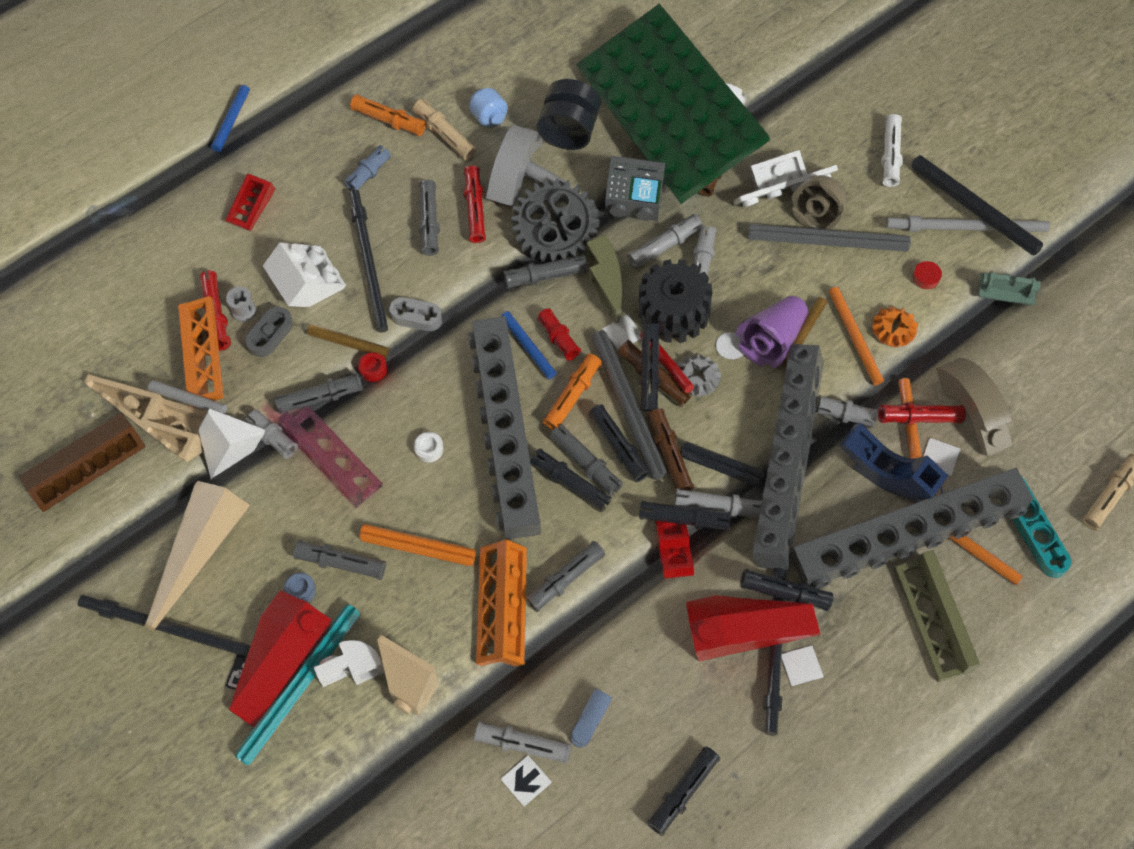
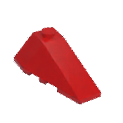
(280, 645)

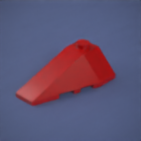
(739, 624)

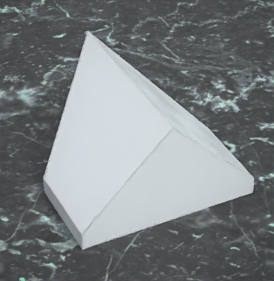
(226, 440)

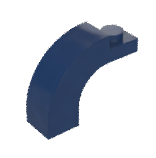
(899, 475)

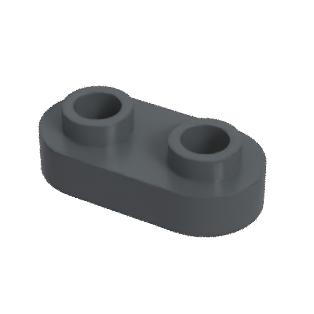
(268, 333)

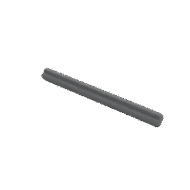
(829, 237)
(629, 405)

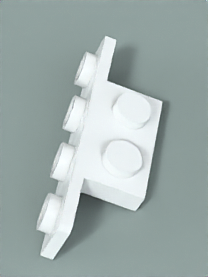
(776, 175)

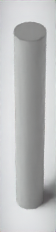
(186, 397)

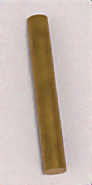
(809, 322)
(347, 341)

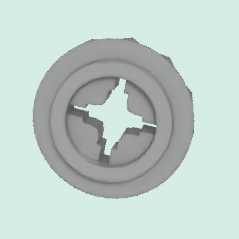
(710, 376)

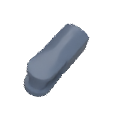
(590, 718)

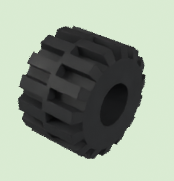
(675, 299)

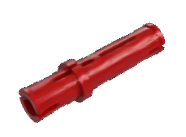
(472, 179)
(910, 414)

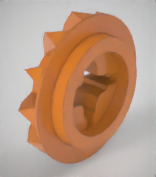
(905, 332)

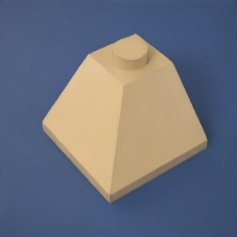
(408, 677)

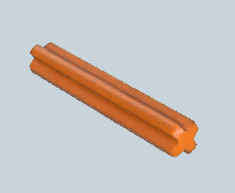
(417, 545)

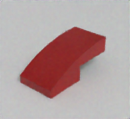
(674, 549)

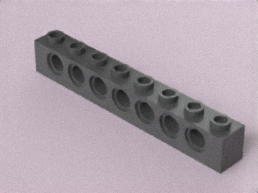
(788, 457)
(1005, 486)
(523, 520)

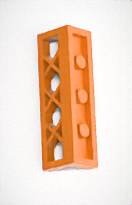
(194, 349)
(507, 601)

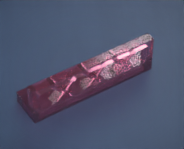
(326, 460)

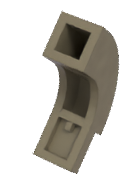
(982, 401)

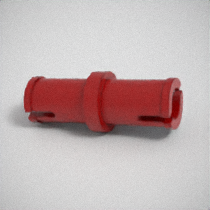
(558, 334)

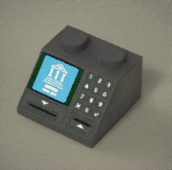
(634, 188)

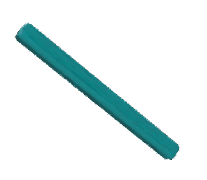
(296, 685)

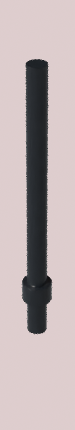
(359, 217)
(111, 609)
(772, 700)

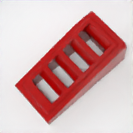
(245, 191)

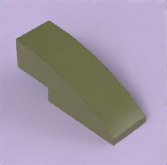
(605, 275)

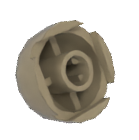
(819, 202)

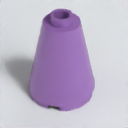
(771, 332)

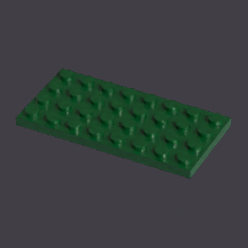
(672, 103)

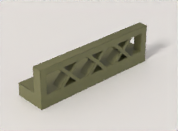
(947, 613)

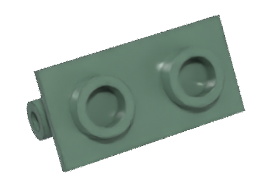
(1008, 288)

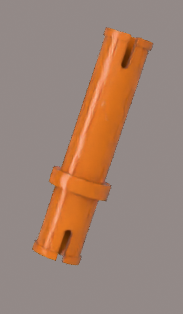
(397, 118)
(578, 383)

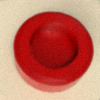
(927, 275)
(372, 367)

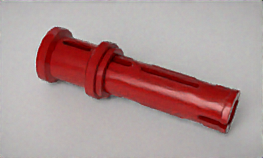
(211, 289)

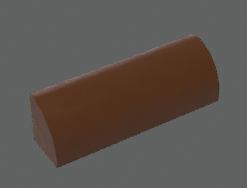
(82, 462)

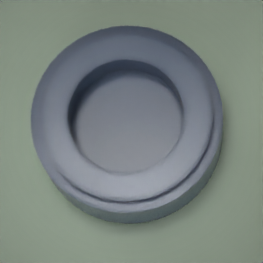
(300, 586)

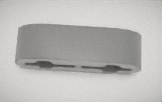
(415, 314)

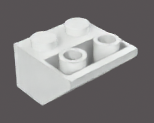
(303, 274)

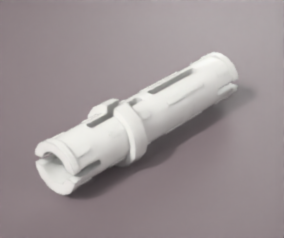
(892, 172)

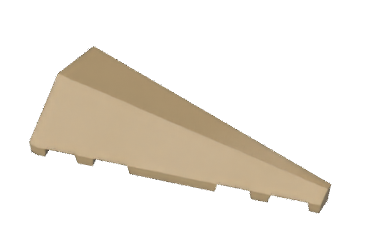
(165, 420)
(205, 525)

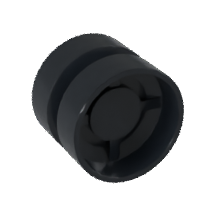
(569, 114)

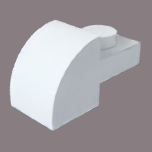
(357, 660)

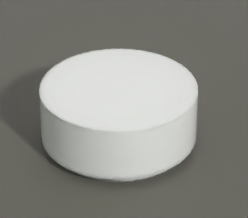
(428, 447)

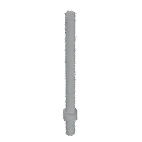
(916, 223)

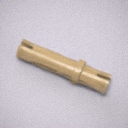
(437, 122)
(1096, 515)

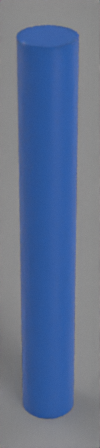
(230, 118)
(529, 346)

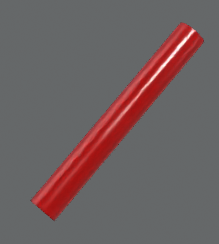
(674, 370)

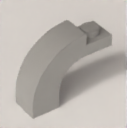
(511, 164)

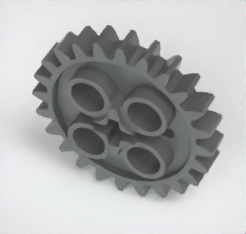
(532, 231)

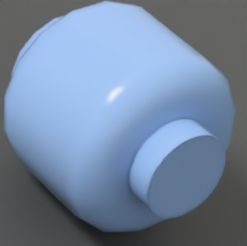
(488, 107)

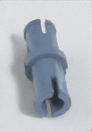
(367, 168)

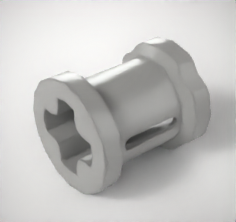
(241, 304)

